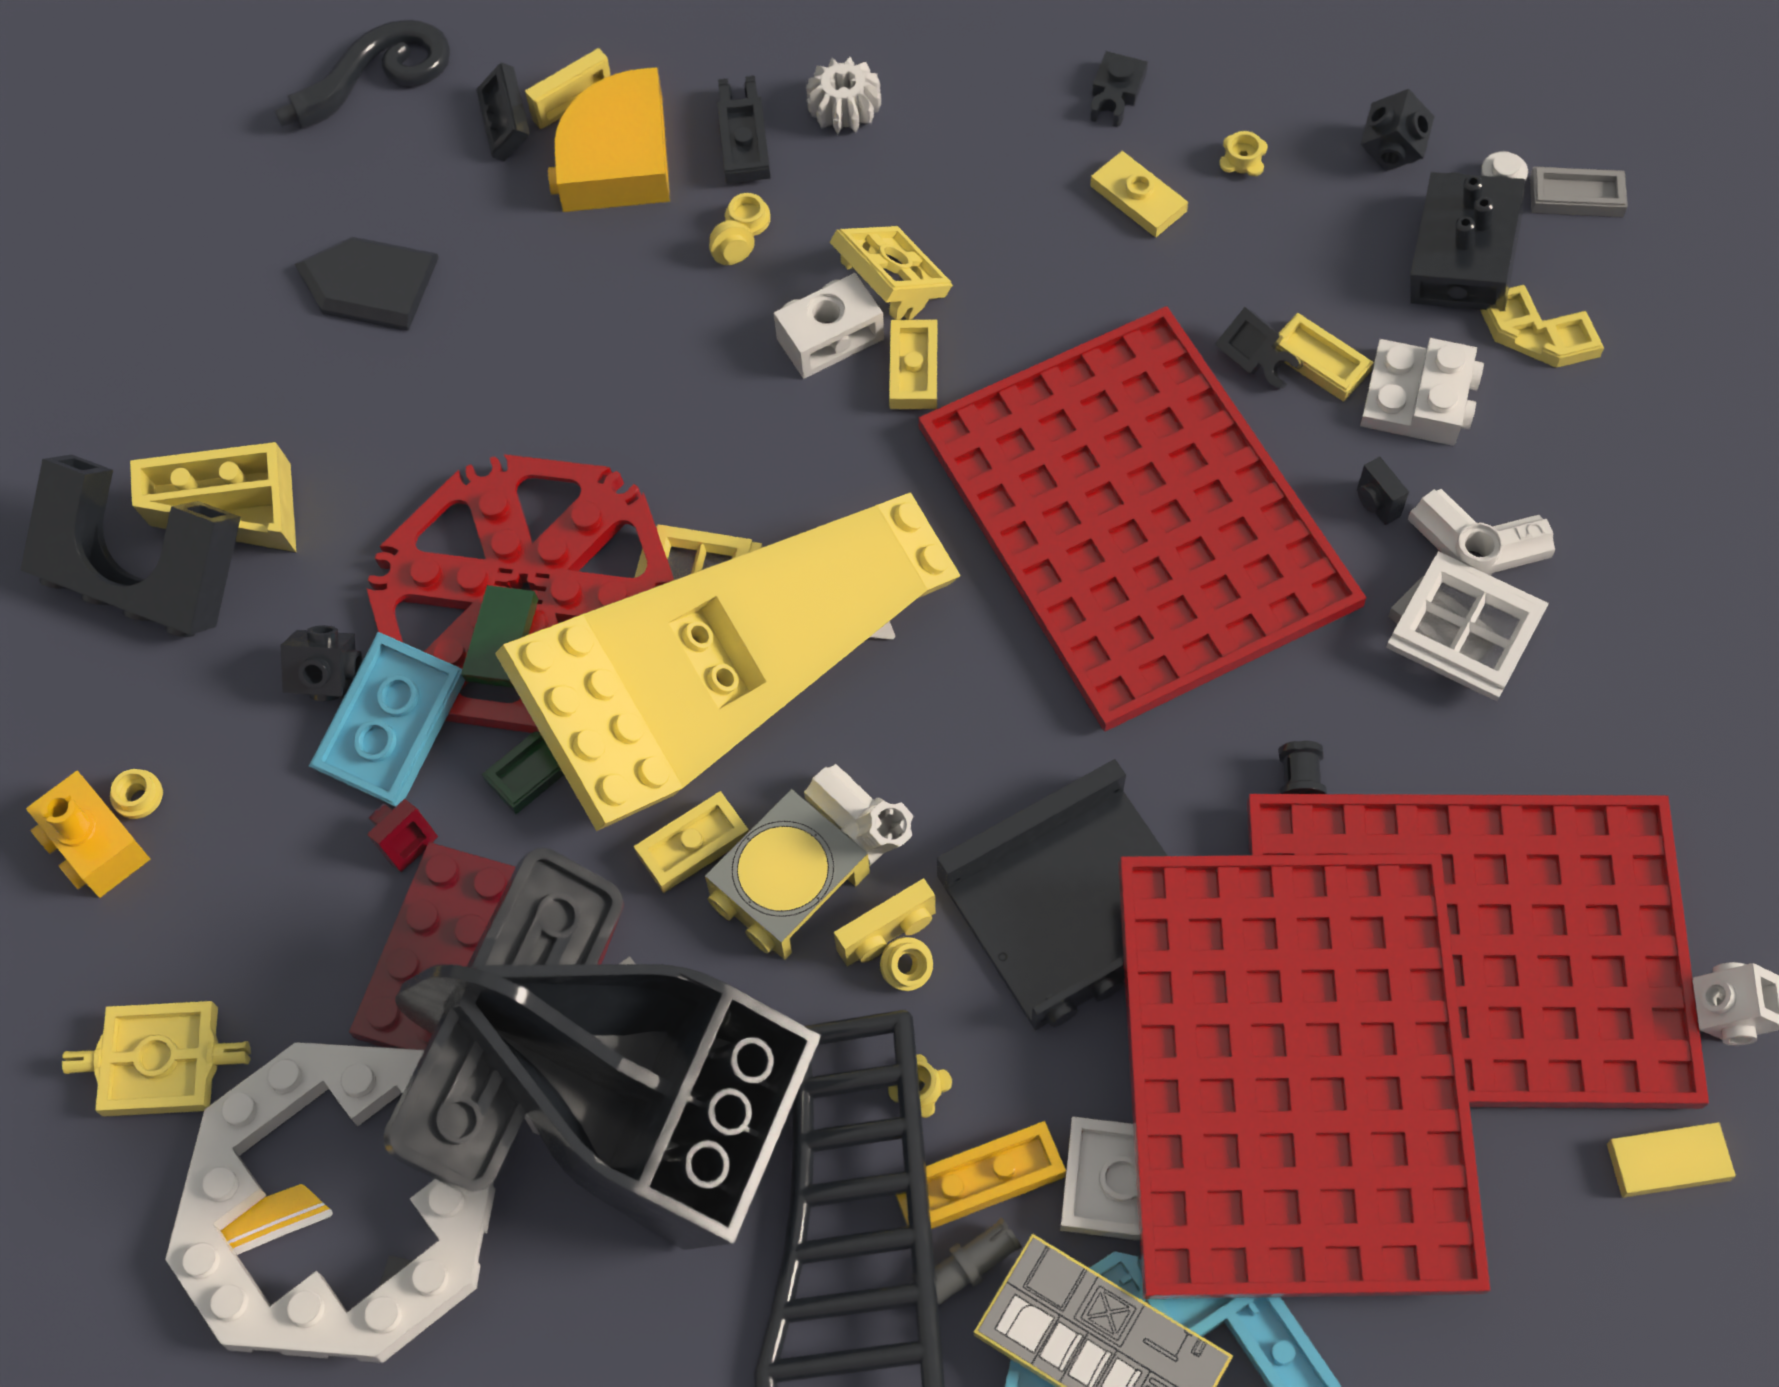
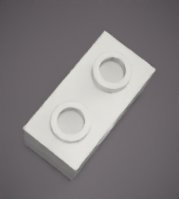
(817, 345)

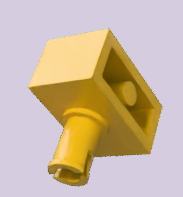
(87, 835)

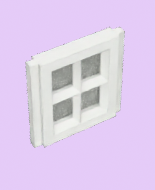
(1467, 626)

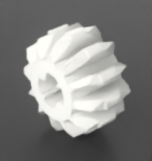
(843, 95)

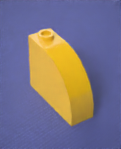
(612, 145)

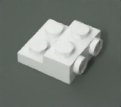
(1422, 390)

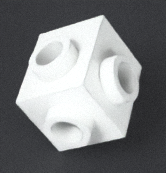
(1737, 1002)

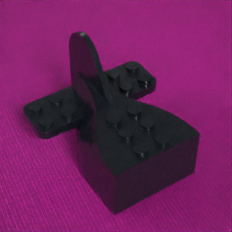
(634, 1074)

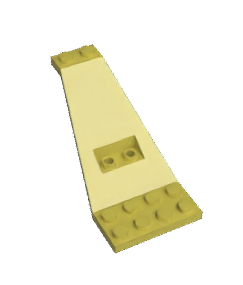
(639, 701)

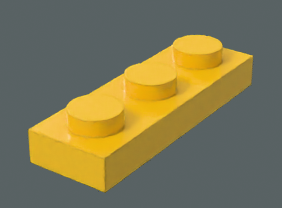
(990, 1174)

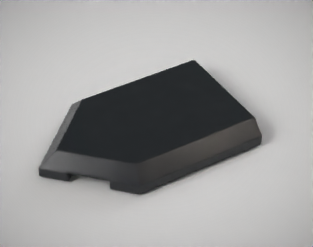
(369, 281)

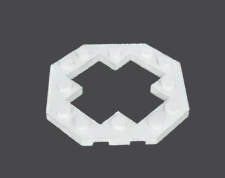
(221, 1188)

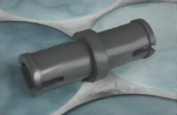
(974, 1259)

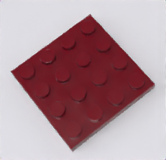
(435, 926)

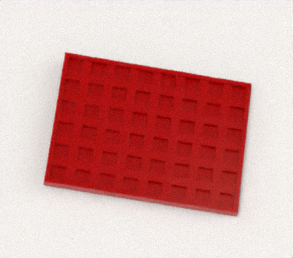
(1139, 517)
(1557, 935)
(1298, 1078)

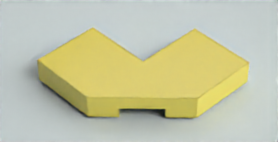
(1551, 341)

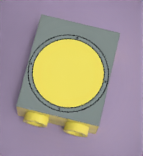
(784, 872)

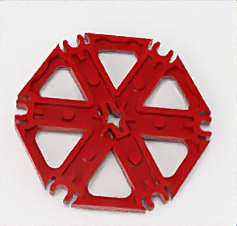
(514, 560)

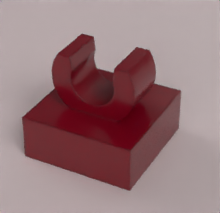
(400, 833)

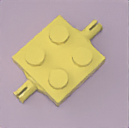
(156, 1058)

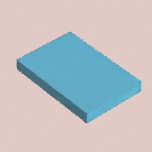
(388, 720)

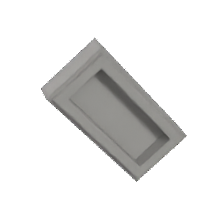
(1578, 191)

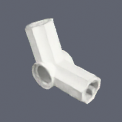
(1501, 546)
(868, 822)

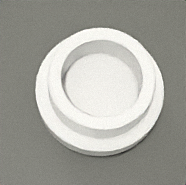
(1504, 165)

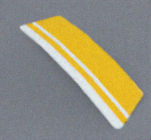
(275, 1217)

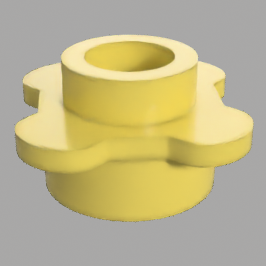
(1249, 146)
(935, 1083)

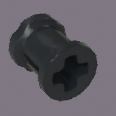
(1302, 767)

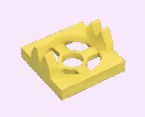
(866, 252)

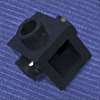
(1397, 130)
(319, 662)

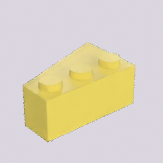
(239, 480)

